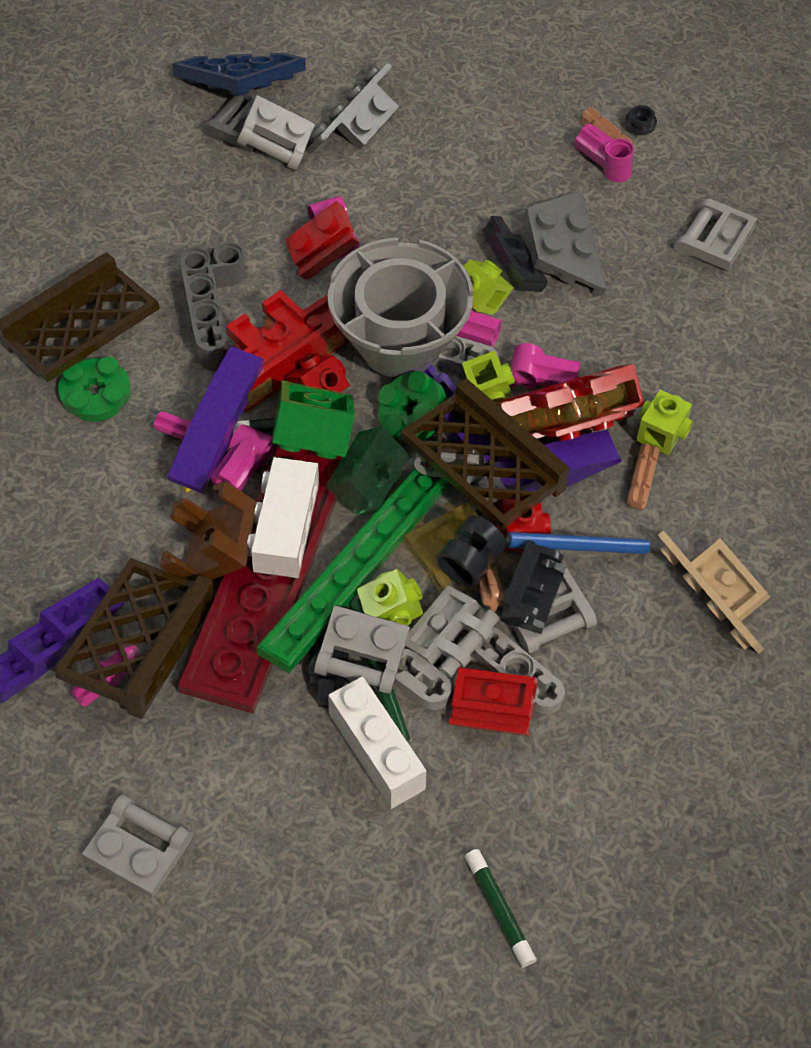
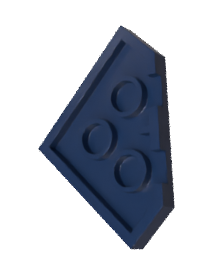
(239, 71)

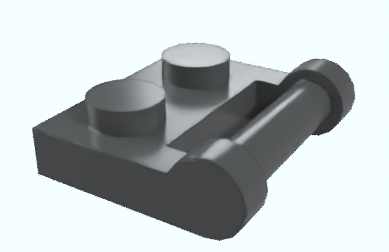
(218, 126)

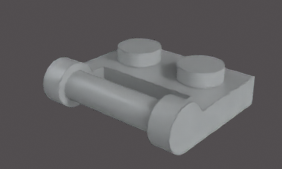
(279, 127)
(724, 239)
(567, 596)
(363, 637)
(130, 857)

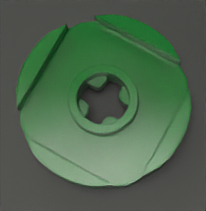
(90, 372)
(397, 397)

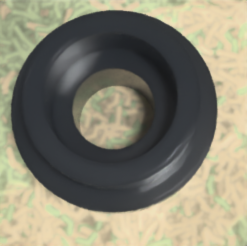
(641, 120)

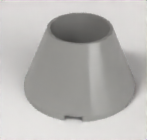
(400, 283)

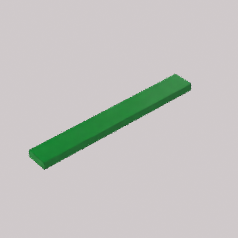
(351, 569)

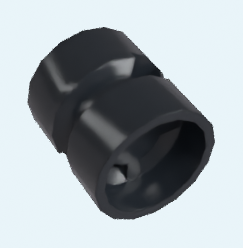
(468, 555)

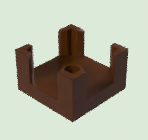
(217, 536)

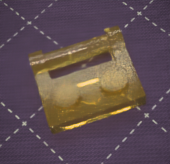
(430, 538)

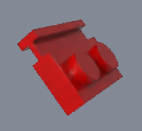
(321, 240)
(493, 701)

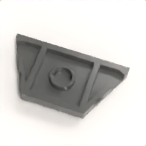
(564, 241)

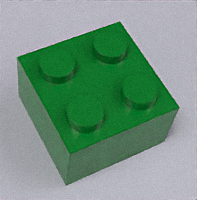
(313, 420)

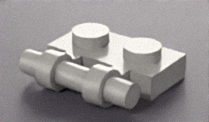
(442, 625)

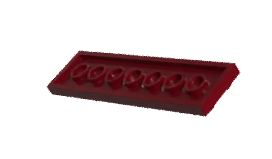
(247, 607)

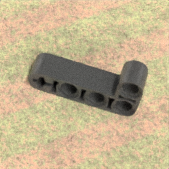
(202, 273)

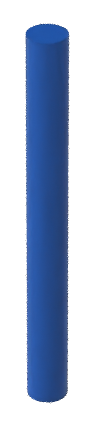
(580, 543)

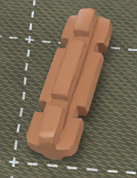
(593, 117)
(643, 476)
(491, 589)

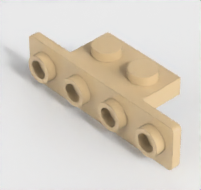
(726, 581)

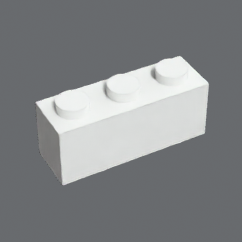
(283, 517)
(377, 742)

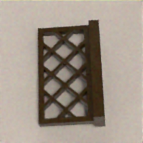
(62, 303)
(510, 441)
(161, 655)

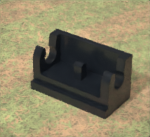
(533, 588)

